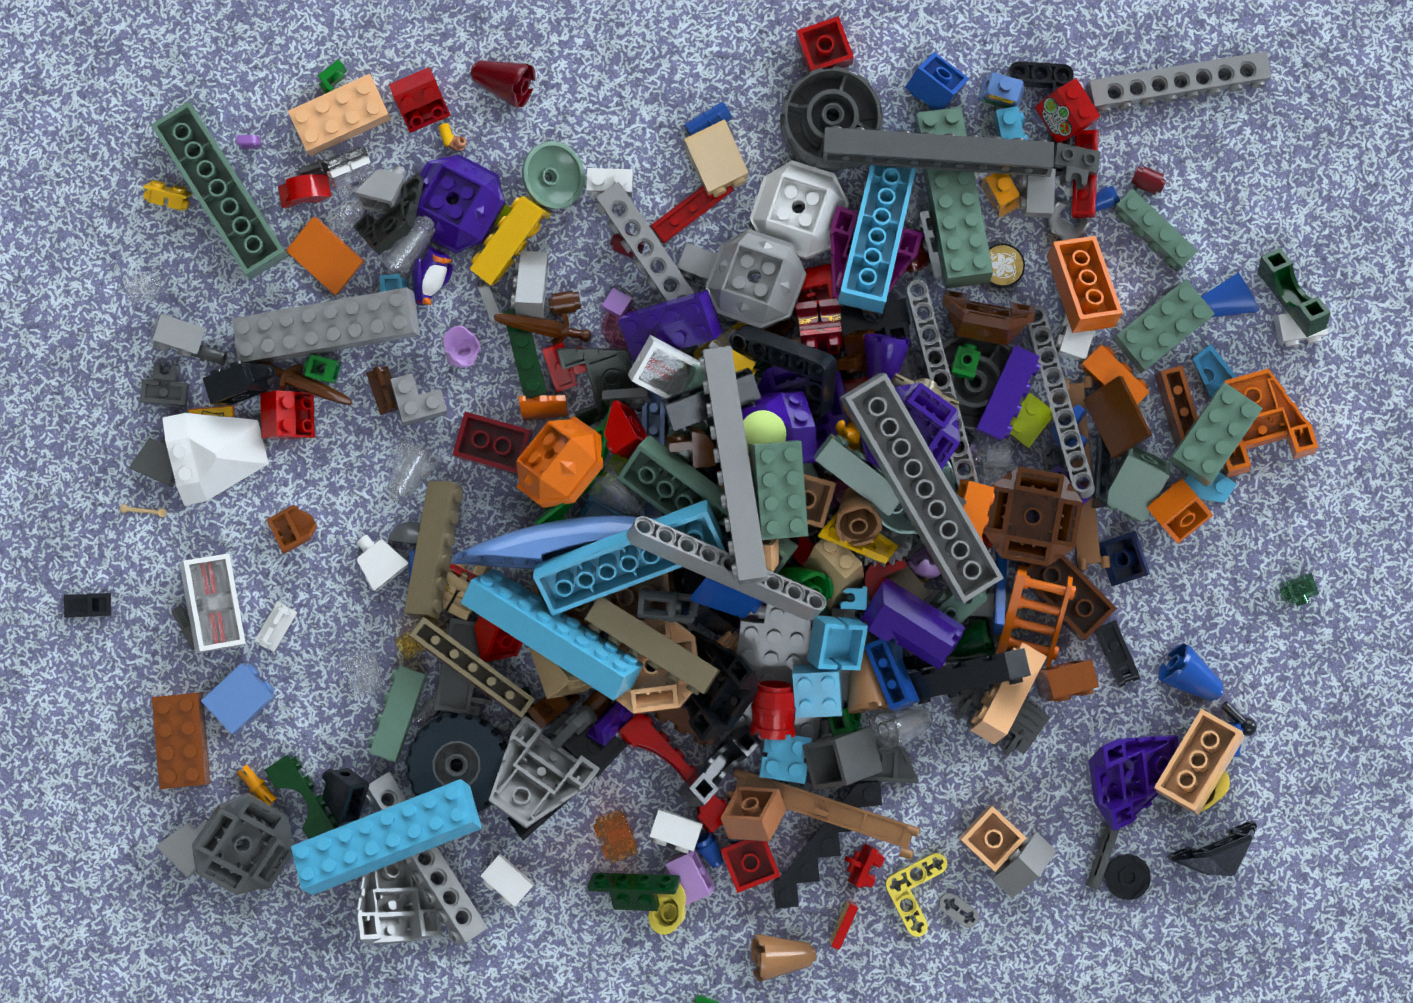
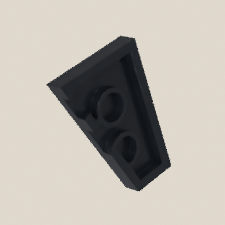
(587, 747)

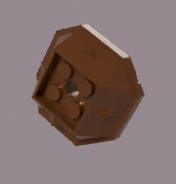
(986, 320)
(1058, 513)

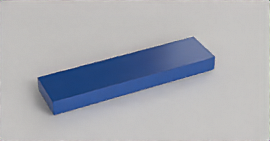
(999, 597)

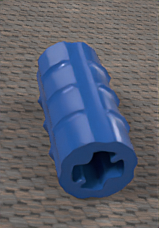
(708, 118)

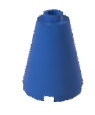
(1190, 674)

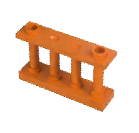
(1017, 601)

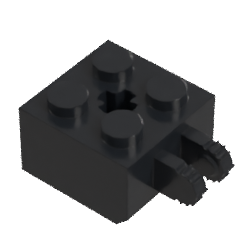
(238, 382)

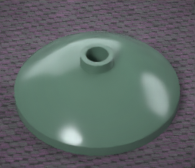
(563, 169)

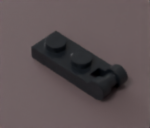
(1116, 653)

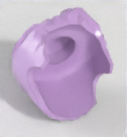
(461, 347)
(923, 564)

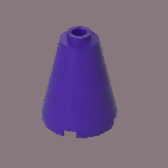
(884, 354)

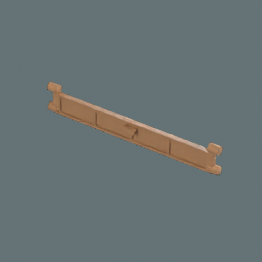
(1087, 537)
(834, 812)

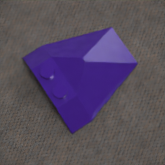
(795, 414)
(1126, 775)

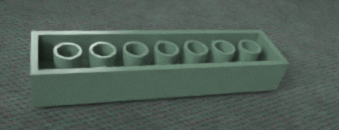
(219, 190)
(955, 210)
(674, 484)

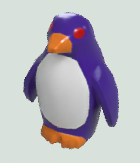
(430, 275)

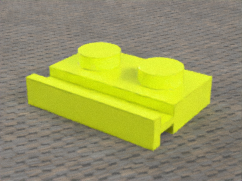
(1030, 420)

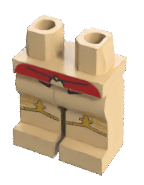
(458, 581)

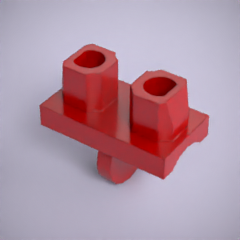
(860, 865)

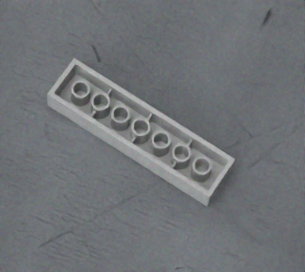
(326, 326)

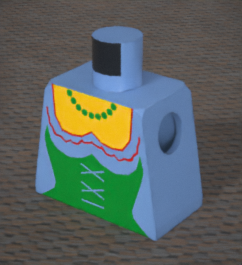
(1001, 90)

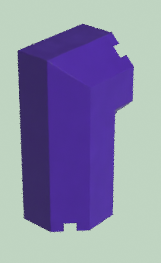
(912, 623)

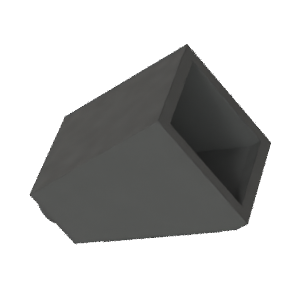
(842, 758)

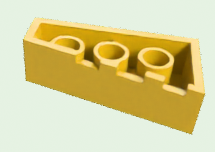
(509, 239)

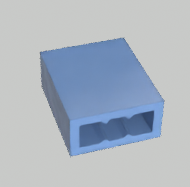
(239, 697)

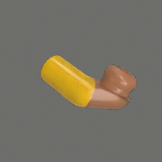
(449, 140)

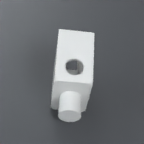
(380, 562)

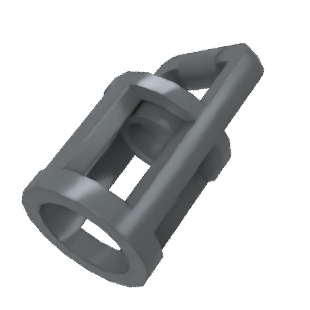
(673, 606)

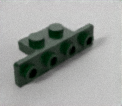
(634, 890)

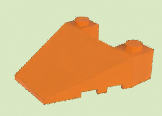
(1276, 421)

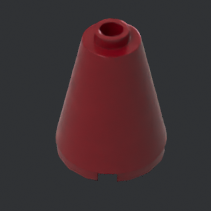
(505, 80)

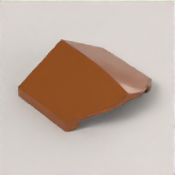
(292, 528)

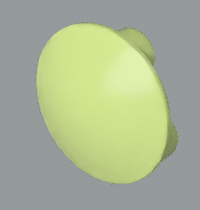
(763, 428)

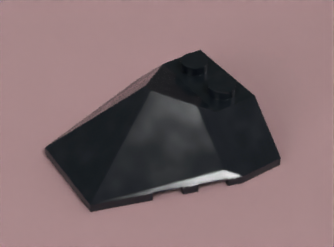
(728, 694)
(1221, 856)

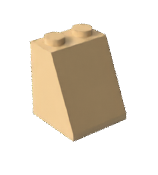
(716, 158)
(839, 565)
(556, 680)

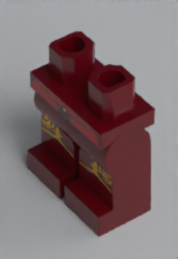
(821, 334)

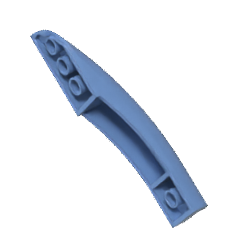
(542, 541)

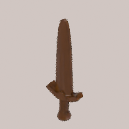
(550, 328)
(294, 377)

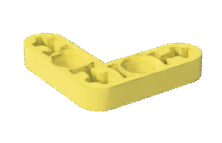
(905, 892)

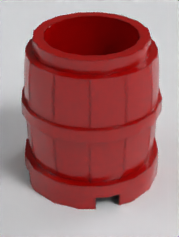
(773, 710)

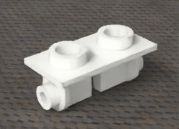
(275, 626)

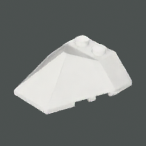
(212, 453)

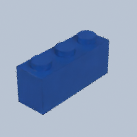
(891, 674)

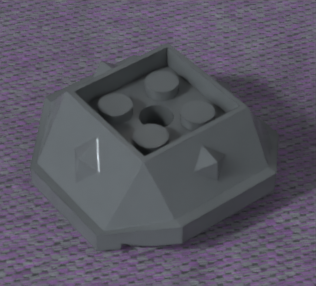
(255, 861)

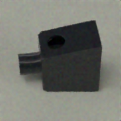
(344, 793)

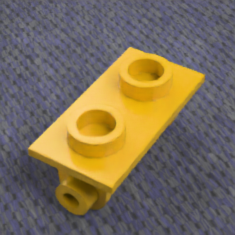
(158, 192)

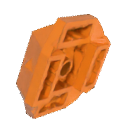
(560, 462)

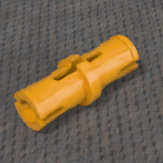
(256, 785)

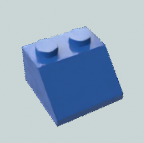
(936, 82)

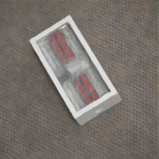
(661, 368)
(212, 603)

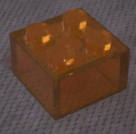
(616, 835)

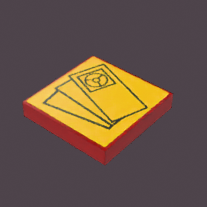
(843, 924)

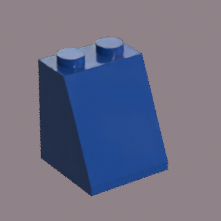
(725, 598)

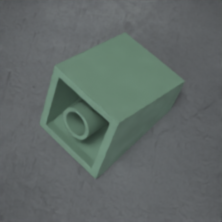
(1137, 483)

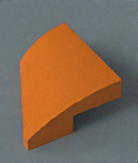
(543, 407)

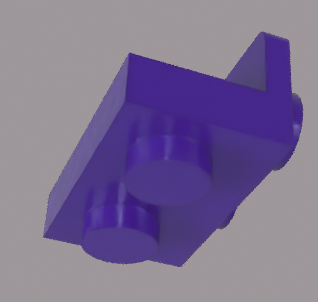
(609, 723)

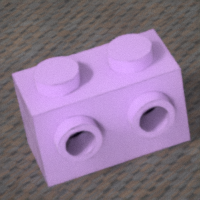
(693, 875)

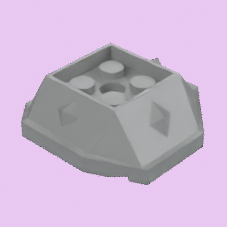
(761, 302)

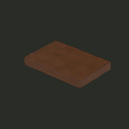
(1117, 417)

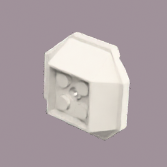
(794, 185)

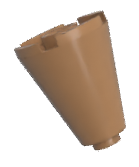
(857, 519)
(864, 689)
(779, 956)

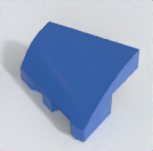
(1231, 298)

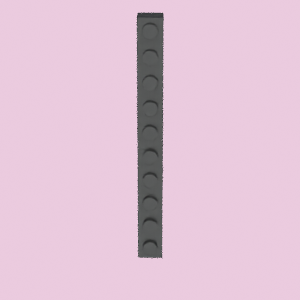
(938, 151)

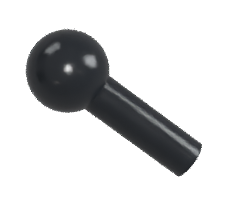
(1249, 725)

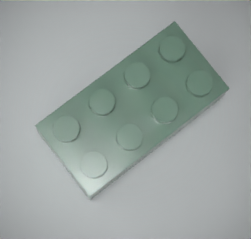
(1163, 326)
(1215, 434)
(779, 488)

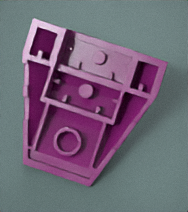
(841, 237)

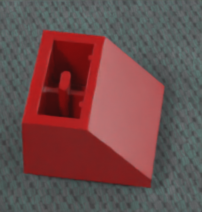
(419, 99)
(816, 285)
(287, 415)

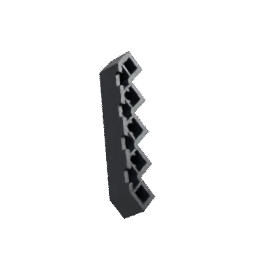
(971, 674)
(822, 844)

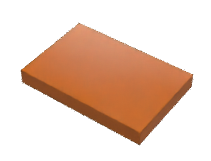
(325, 255)

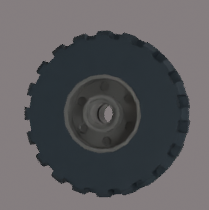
(453, 737)

